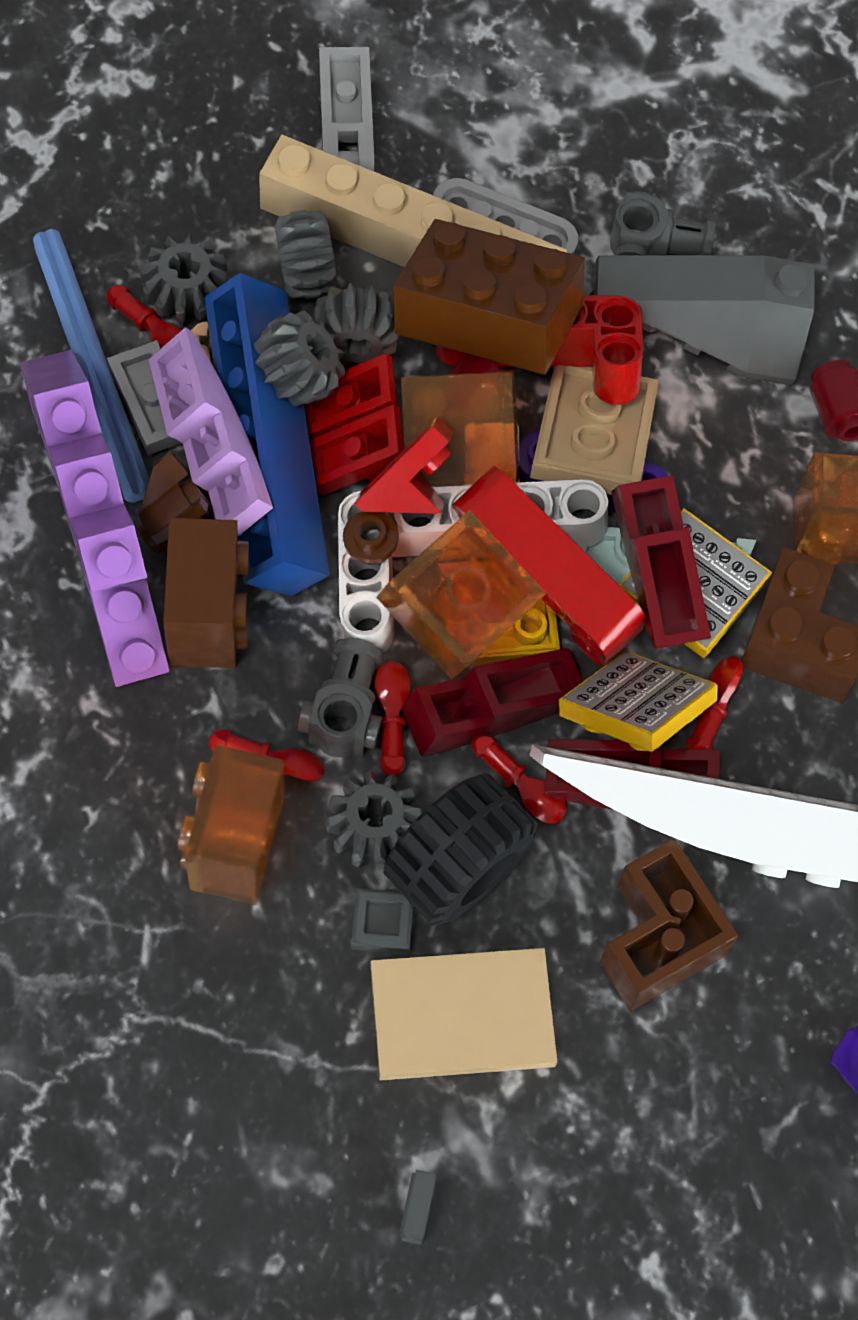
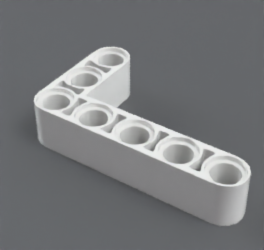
(359, 596)

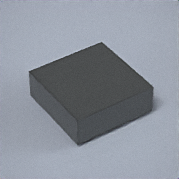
(381, 922)
(417, 1207)

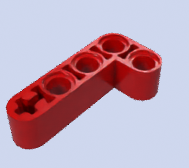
(602, 337)
(577, 588)

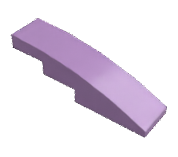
(211, 432)

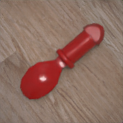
(144, 318)
(727, 676)
(392, 691)
(297, 761)
(531, 789)

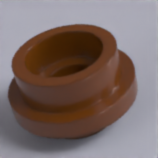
(375, 550)

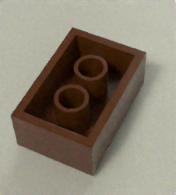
(489, 295)

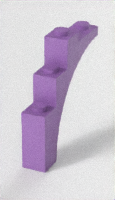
(96, 516)

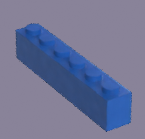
(289, 540)

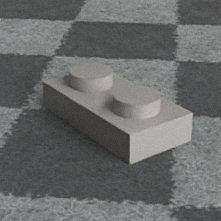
(137, 389)

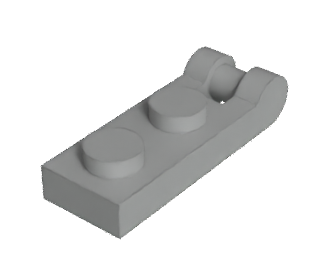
(346, 103)

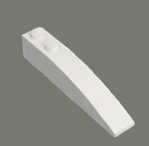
(722, 816)

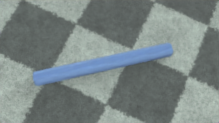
(90, 356)

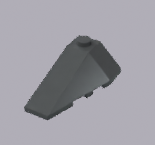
(729, 306)

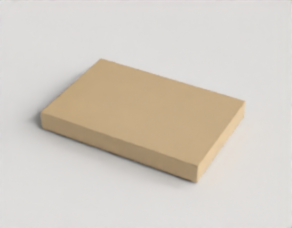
(592, 437)
(462, 1014)

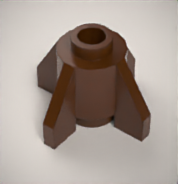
(168, 498)

